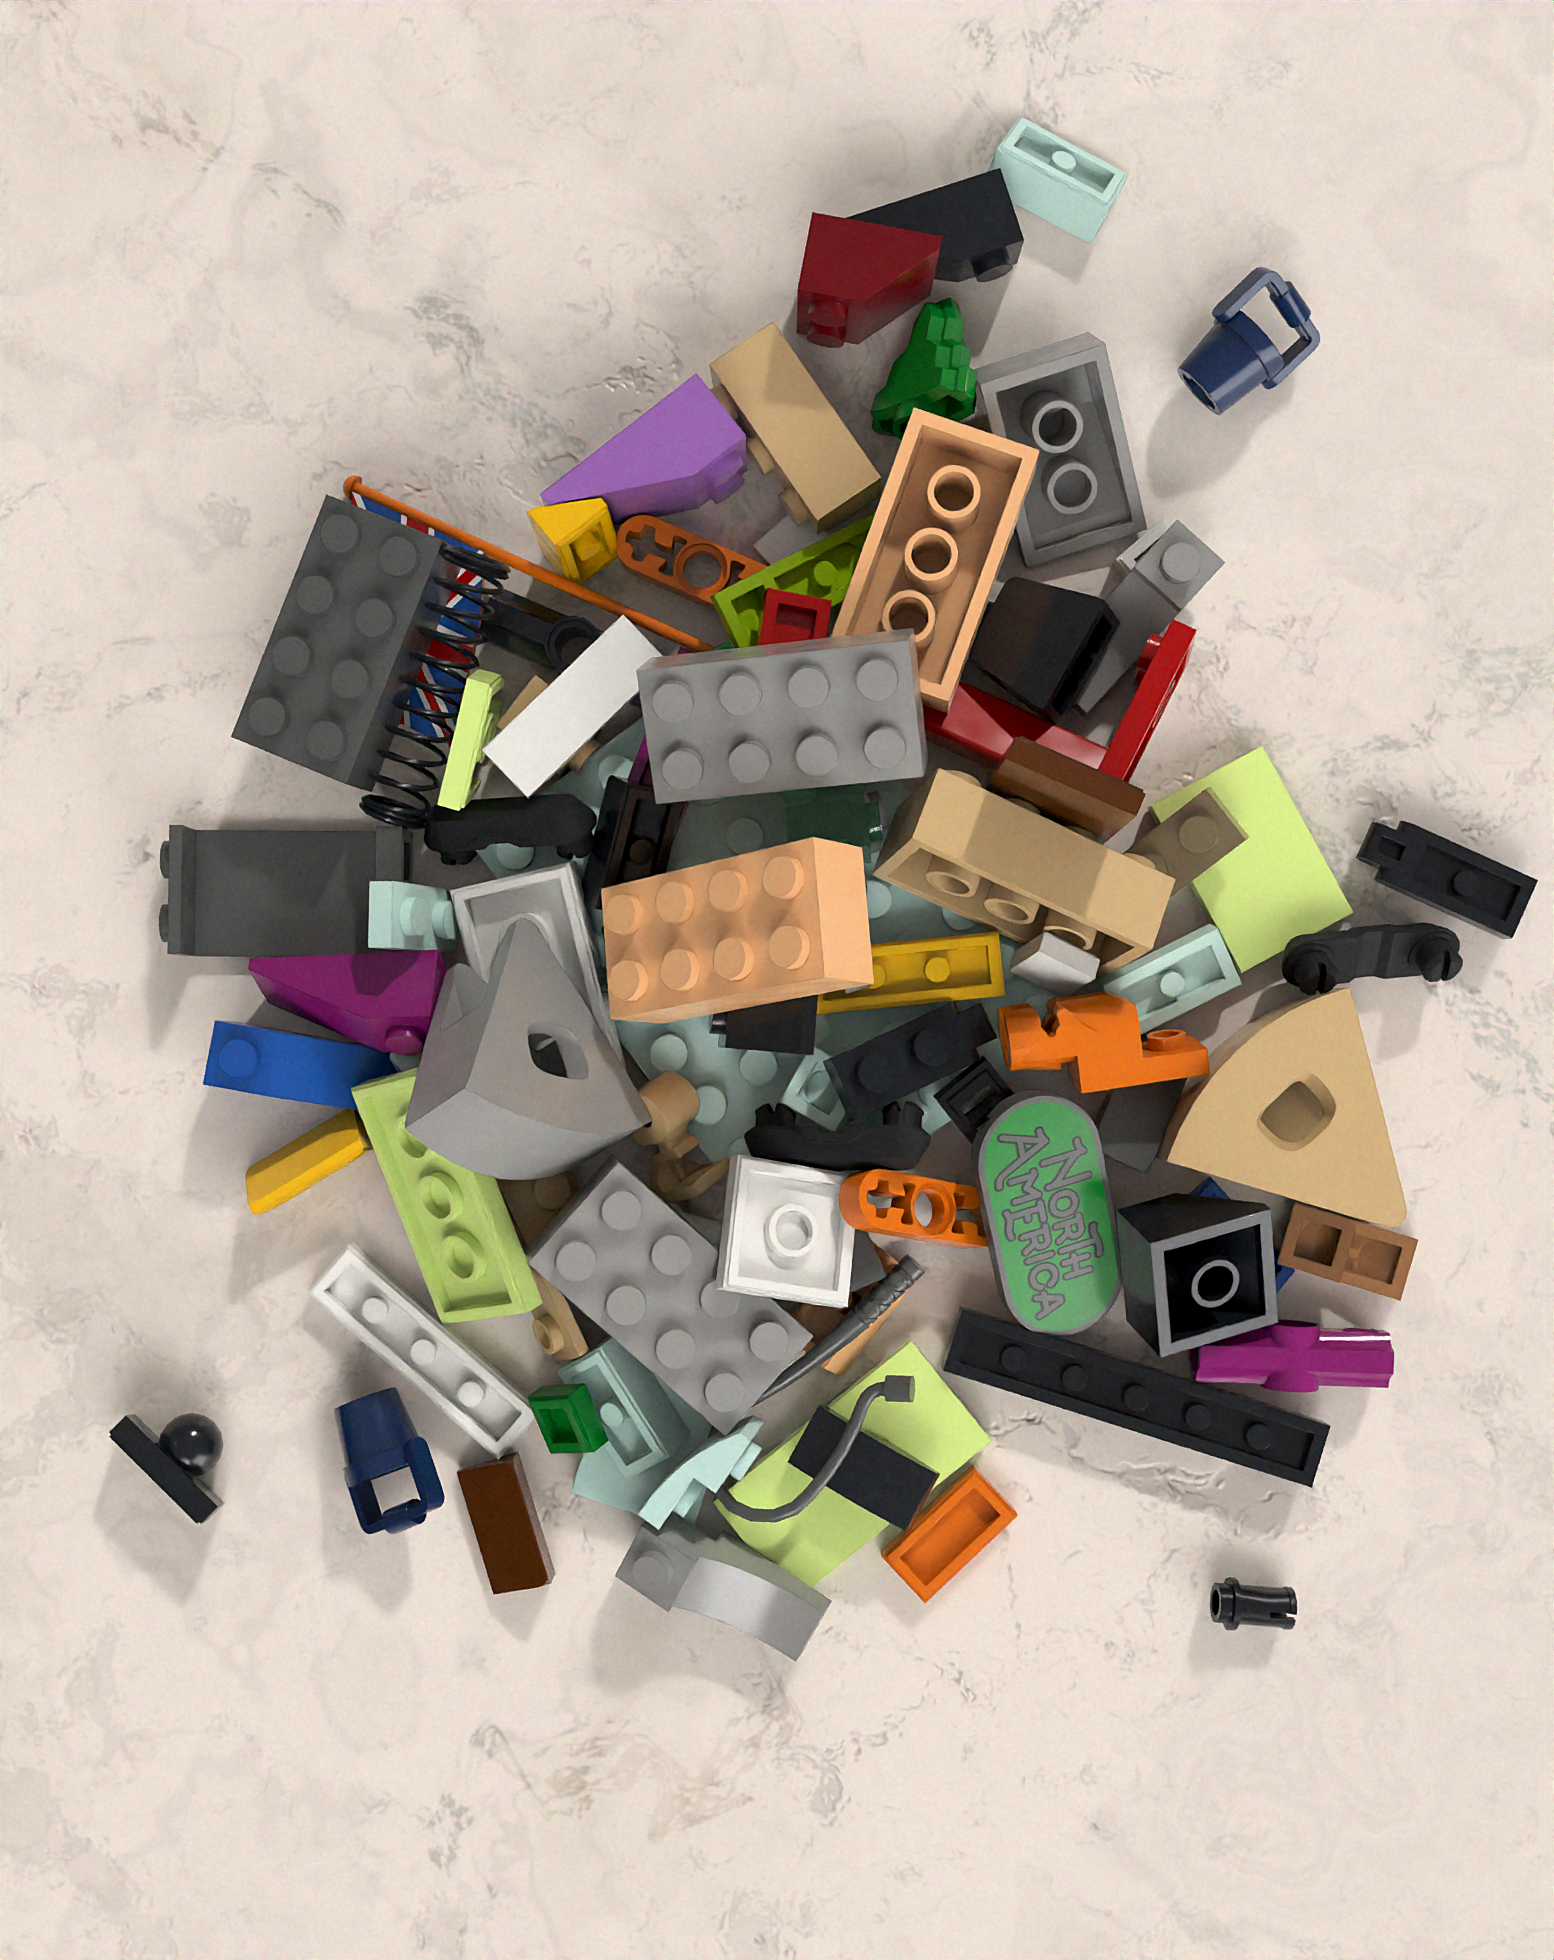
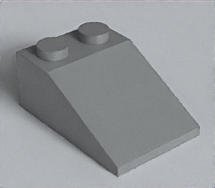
(1084, 474)

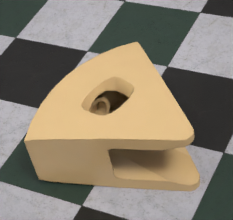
(1293, 1112)

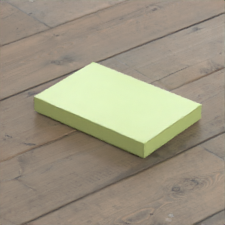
(1273, 880)

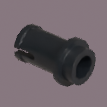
(1252, 1605)

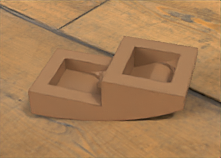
(1347, 1251)

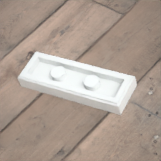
(572, 708)

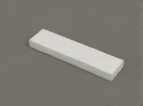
(423, 1349)

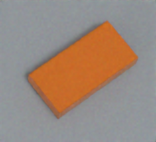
(948, 1533)

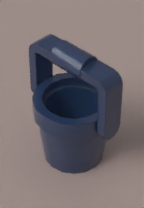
(1238, 352)
(379, 1441)

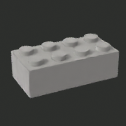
(784, 716)
(654, 1291)

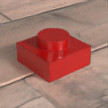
(791, 617)

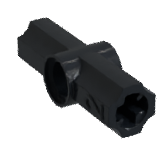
(536, 631)

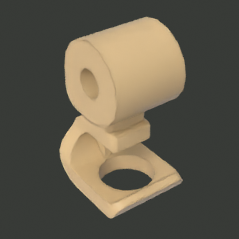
(671, 1106)

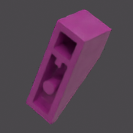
(368, 997)

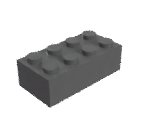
(346, 644)

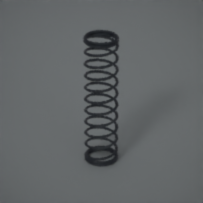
(395, 811)

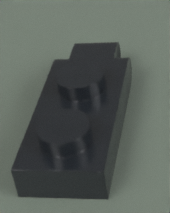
(1448, 877)
(908, 1057)

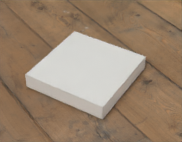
(785, 1233)

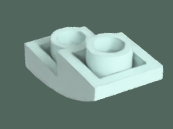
(704, 1466)

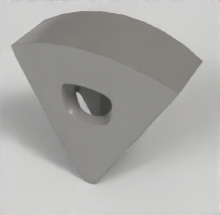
(496, 1099)

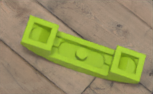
(814, 571)

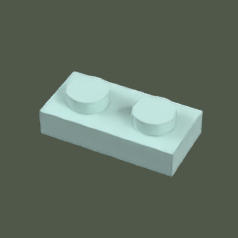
(411, 917)
(1175, 977)

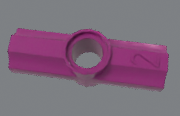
(1297, 1357)

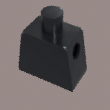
(1042, 644)

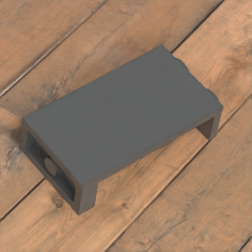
(276, 889)

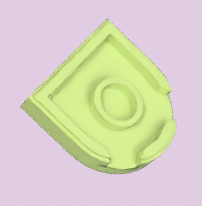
(473, 731)

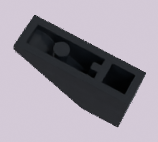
(975, 225)

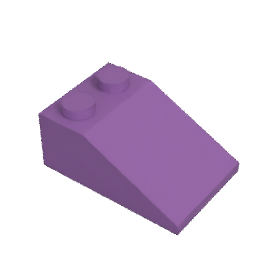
(663, 461)

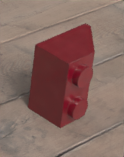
(860, 278)

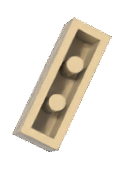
(794, 431)

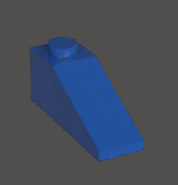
(290, 1064)

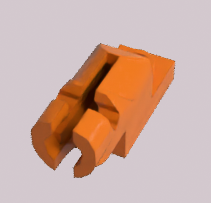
(1098, 1042)

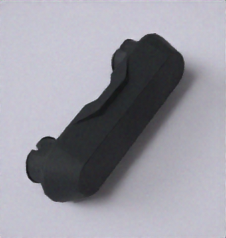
(520, 821)
(1382, 951)
(888, 1146)

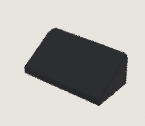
(629, 836)

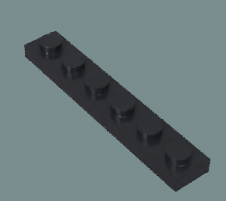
(1136, 1396)

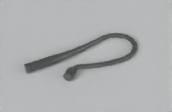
(894, 1388)

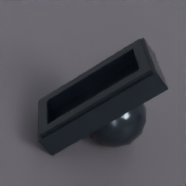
(174, 1461)

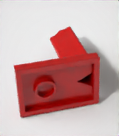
(985, 725)

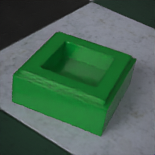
(567, 1418)

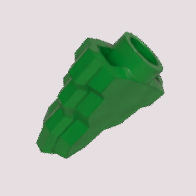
(929, 373)

